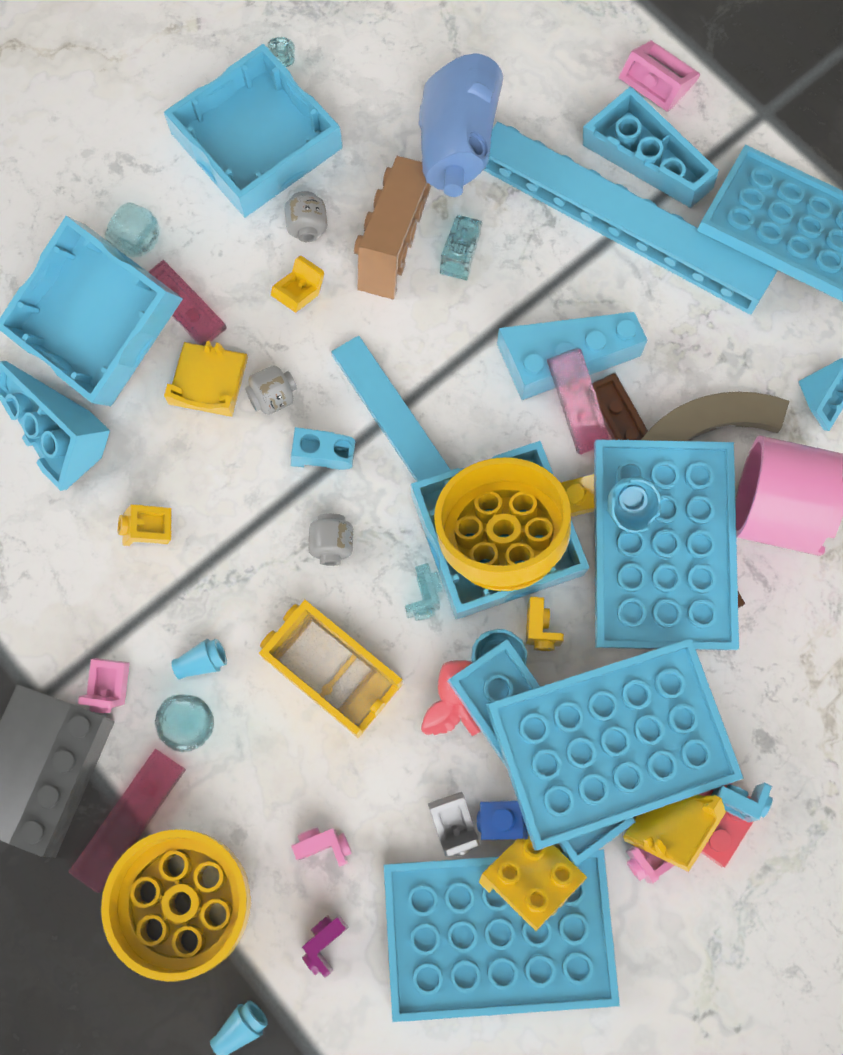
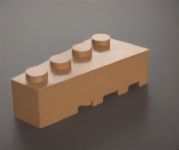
(391, 227)

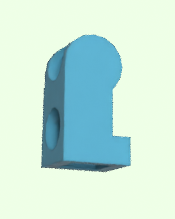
(322, 449)

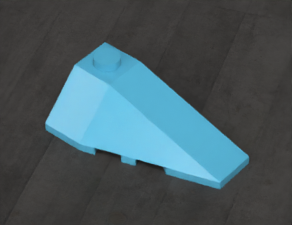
(59, 430)

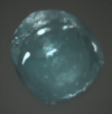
(133, 230)
(184, 722)

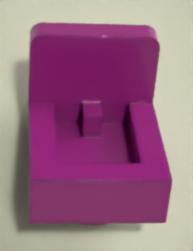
(324, 933)

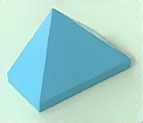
(825, 393)

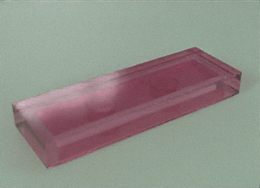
(192, 312)
(578, 399)

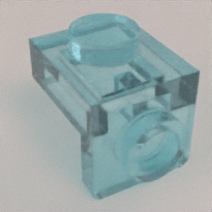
(429, 586)

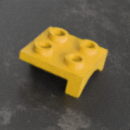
(207, 378)
(678, 829)
(533, 880)

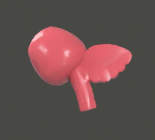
(449, 710)

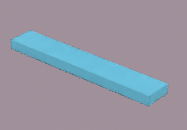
(389, 410)

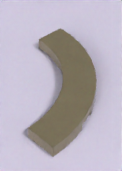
(720, 410)

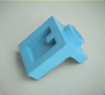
(738, 804)

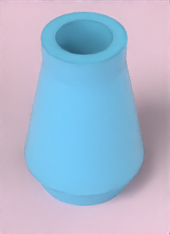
(201, 659)
(241, 1027)

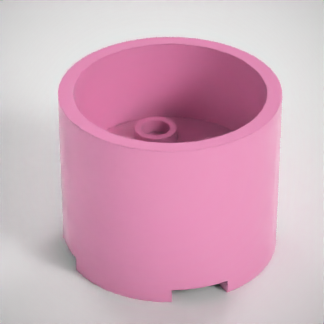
(790, 495)

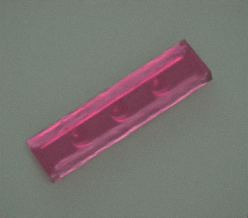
(127, 820)

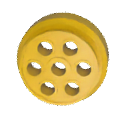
(507, 488)
(127, 914)

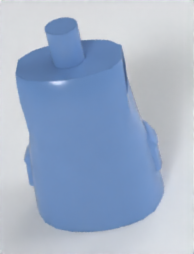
(458, 121)

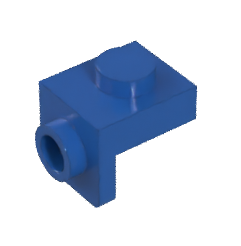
(501, 821)

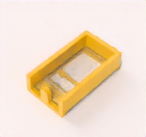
(330, 667)

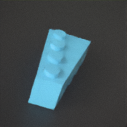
(650, 148)
(603, 341)

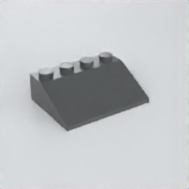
(45, 767)

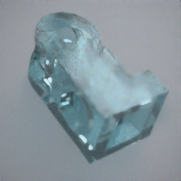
(460, 247)

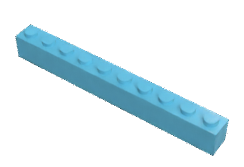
(627, 219)

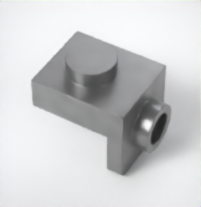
(454, 825)

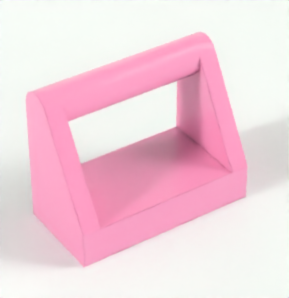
(654, 79)

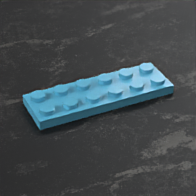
(500, 676)

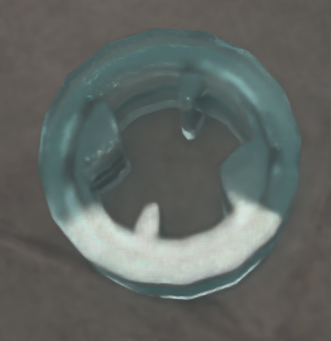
(283, 50)

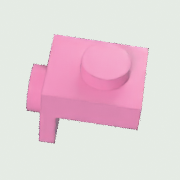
(106, 685)
(314, 842)
(646, 865)

